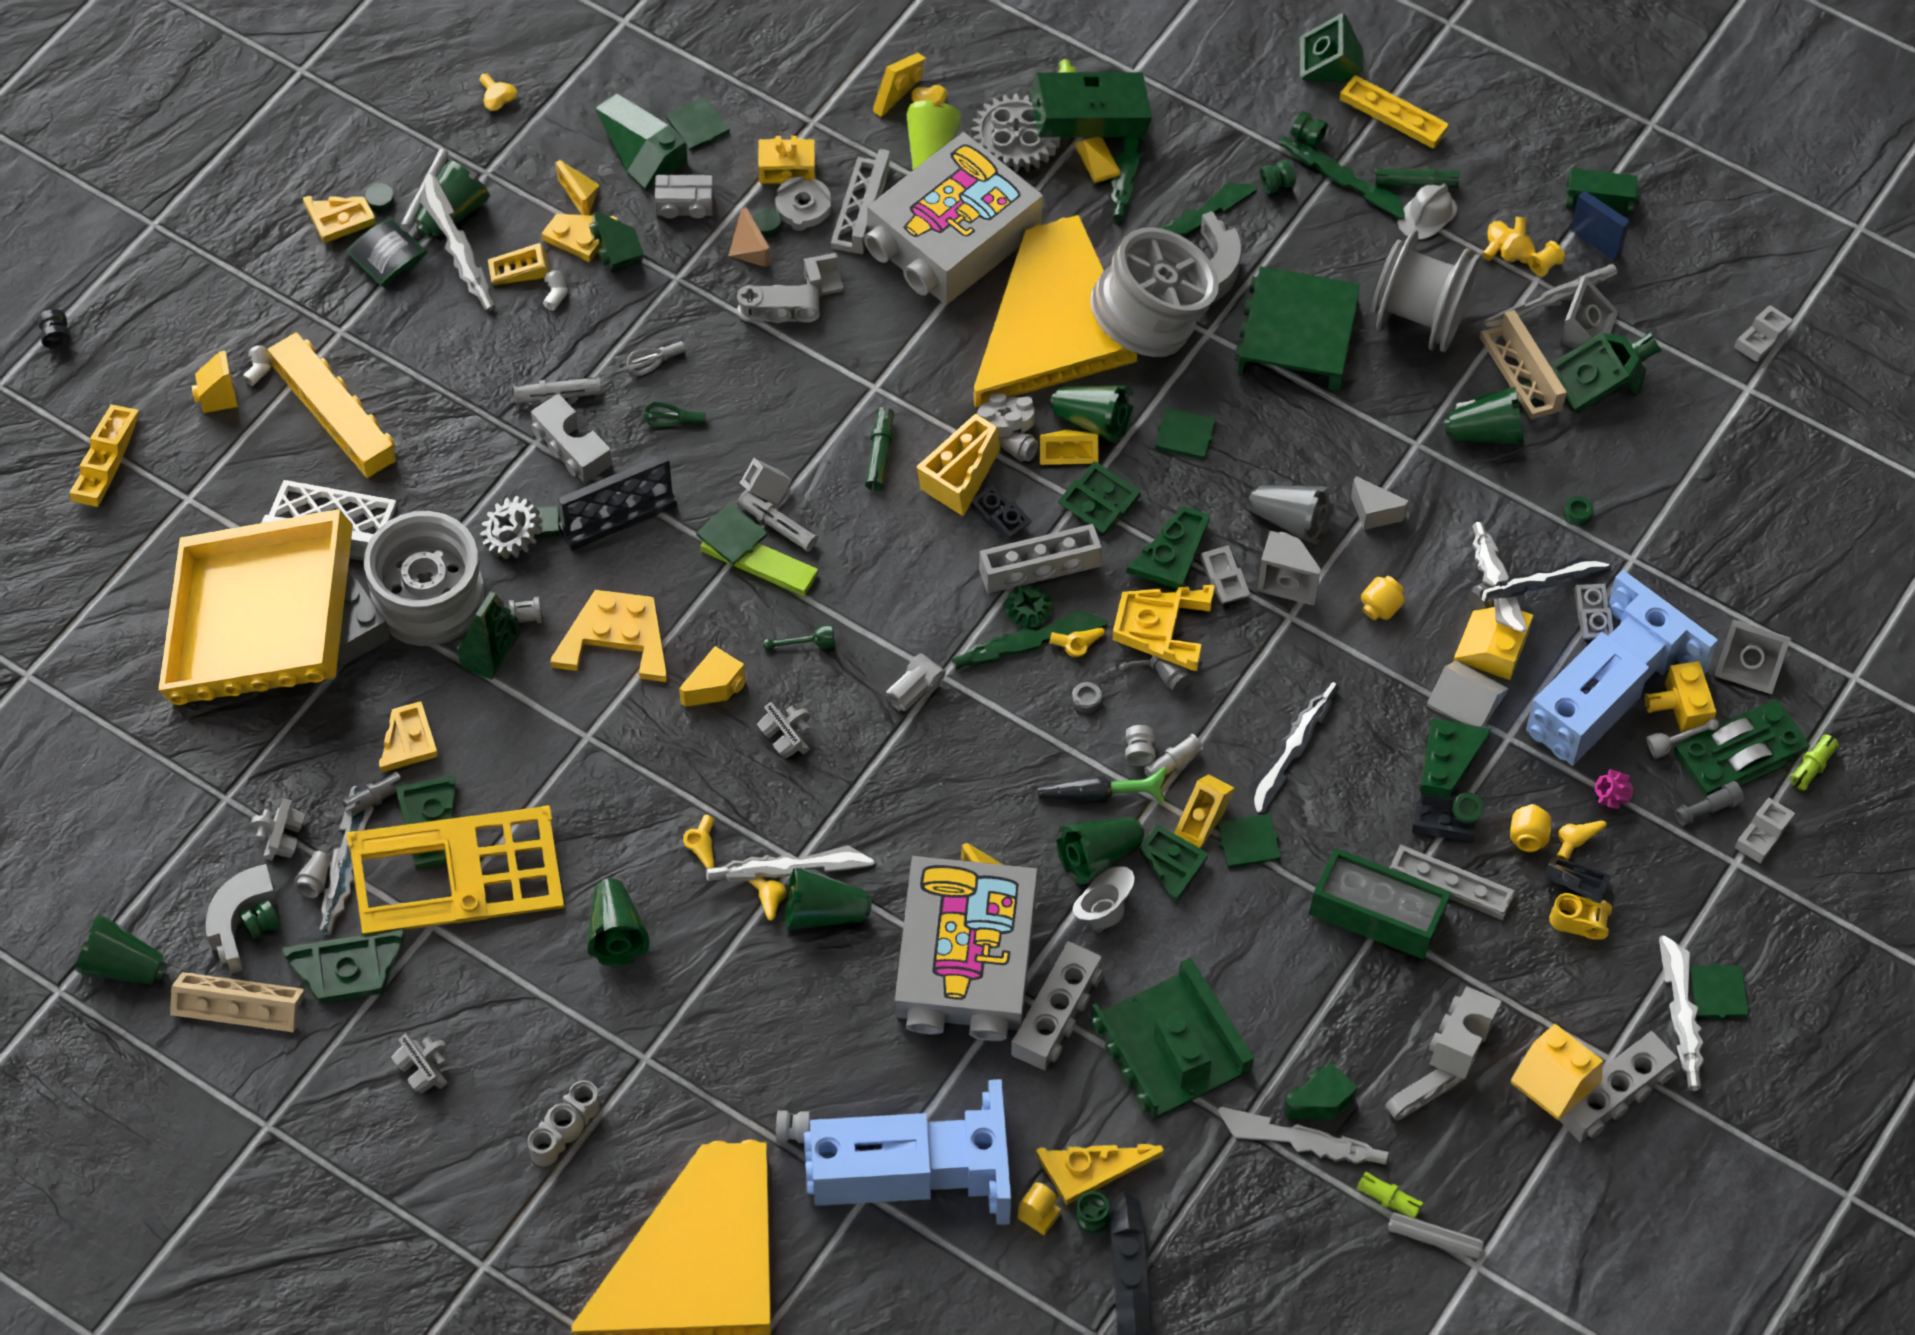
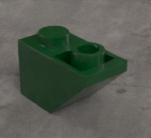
(617, 241)
(1322, 1097)

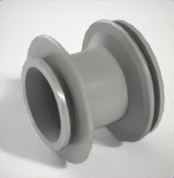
(1425, 290)

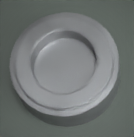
(1086, 697)

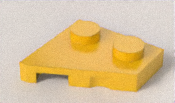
(898, 81)
(339, 216)
(572, 235)
(407, 738)

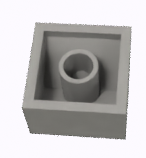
(1288, 569)

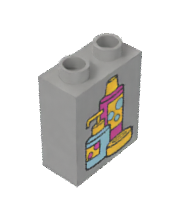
(952, 219)
(965, 946)

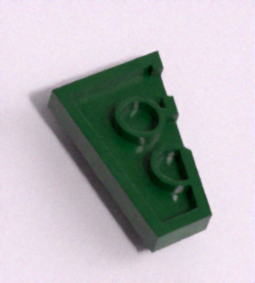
(1173, 550)
(425, 803)

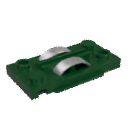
(1742, 748)

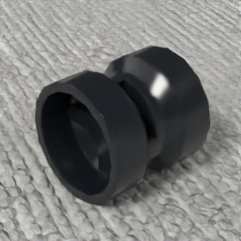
(54, 330)

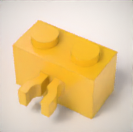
(786, 159)

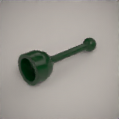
(822, 637)

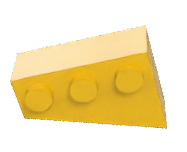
(960, 464)

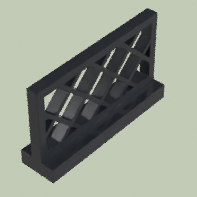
(627, 509)

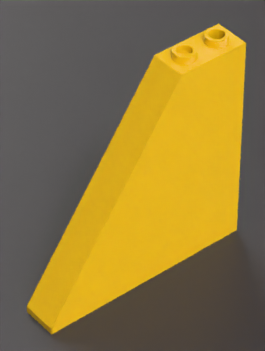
(1046, 317)
(698, 1256)

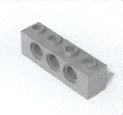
(1040, 558)
(1072, 964)
(1646, 1053)

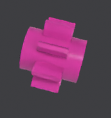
(1613, 789)

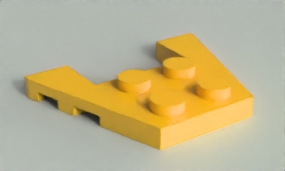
(1149, 619)
(616, 623)

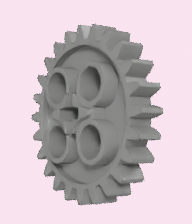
(1011, 133)

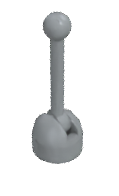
(1660, 744)

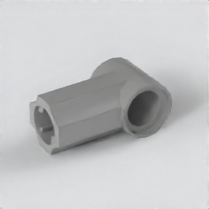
(920, 677)

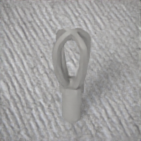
(660, 355)

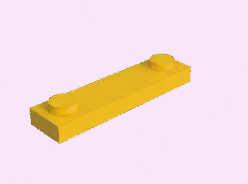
(1394, 111)

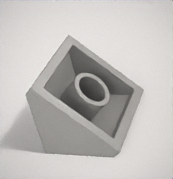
(1587, 316)
(1752, 656)
(1466, 695)

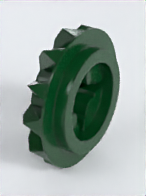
(1024, 615)

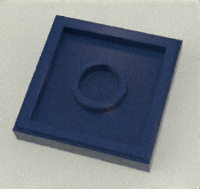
(1600, 225)

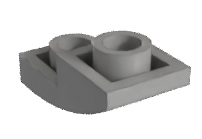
(1593, 610)

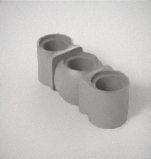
(569, 1110)

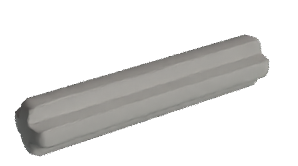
(1436, 1235)

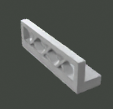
(874, 188)

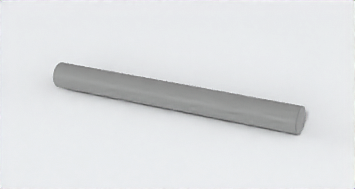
(416, 205)

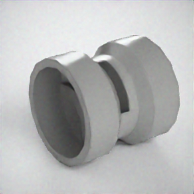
(1140, 748)
(799, 1122)

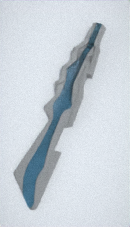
(342, 868)

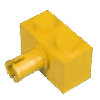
(1686, 694)

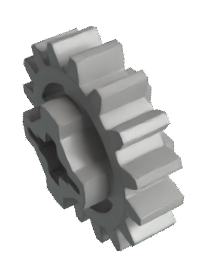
(511, 527)

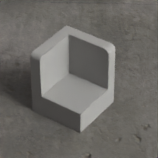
(823, 273)
(765, 481)

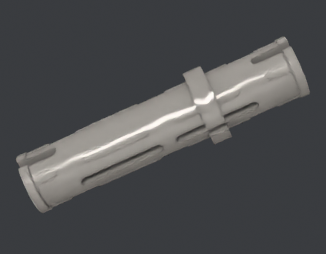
(566, 389)
(751, 502)

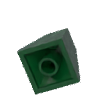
(1331, 52)

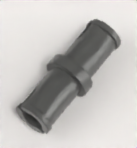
(372, 794)

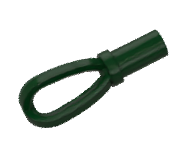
(679, 417)

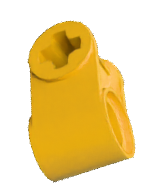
(1582, 917)

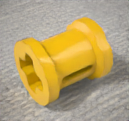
(1546, 258)

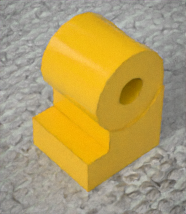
(1038, 1208)

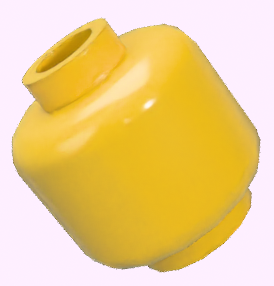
(1382, 598)
(1530, 828)

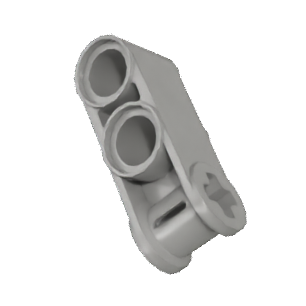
(779, 303)

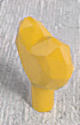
(497, 93)
(934, 93)
(1497, 235)
(1518, 245)

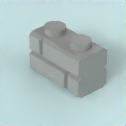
(684, 195)

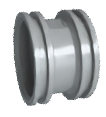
(1154, 292)
(428, 550)

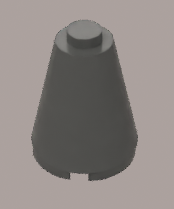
(1297, 509)

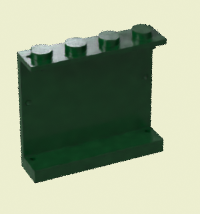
(1298, 323)
(1131, 1040)

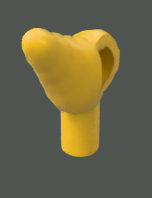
(1077, 642)
(1576, 835)
(700, 841)
(770, 894)

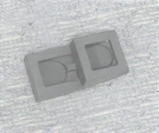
(1763, 333)
(1224, 575)
(1764, 830)

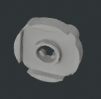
(803, 215)
(1008, 413)

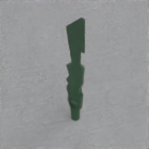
(1344, 176)
(1121, 184)
(1224, 199)
(1027, 639)

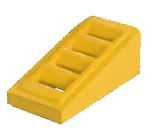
(529, 272)

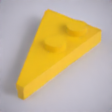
(1088, 1169)

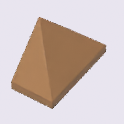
(748, 241)

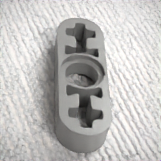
(1421, 1093)

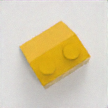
(1492, 645)
(1558, 1072)

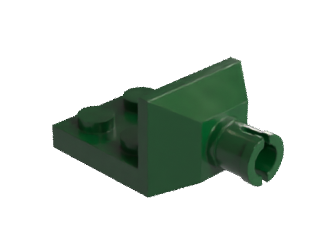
(1603, 367)

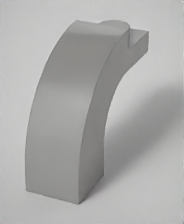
(1226, 249)
(234, 897)

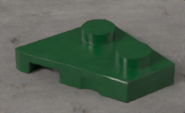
(1172, 860)

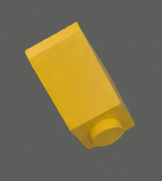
(215, 385)
(713, 679)
(1204, 810)

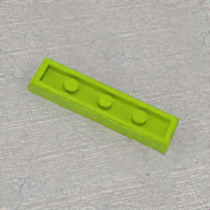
(773, 567)

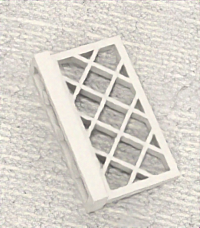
(337, 498)

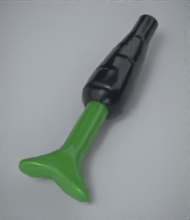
(1101, 788)

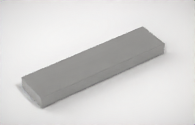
(1463, 885)

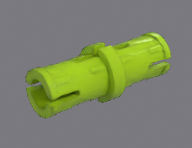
(1814, 762)
(1389, 1195)

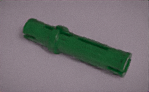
(1409, 177)
(880, 438)

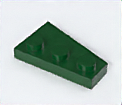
(1448, 755)

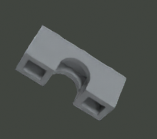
(582, 455)
(1463, 1031)

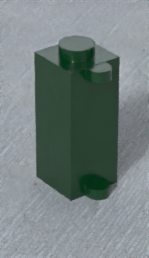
(1612, 189)

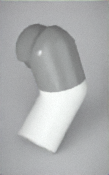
(558, 289)
(260, 367)

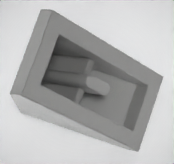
(1376, 505)

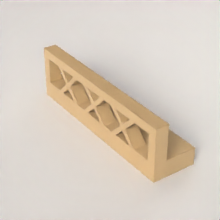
(1531, 360)
(236, 1001)

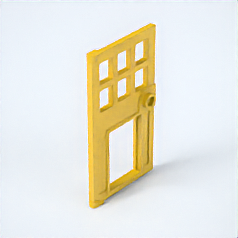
(466, 880)

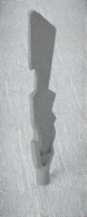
(1303, 1139)

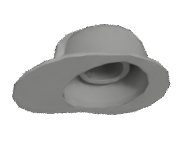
(1428, 211)
(1104, 899)

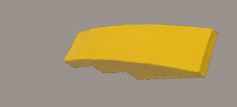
(104, 456)

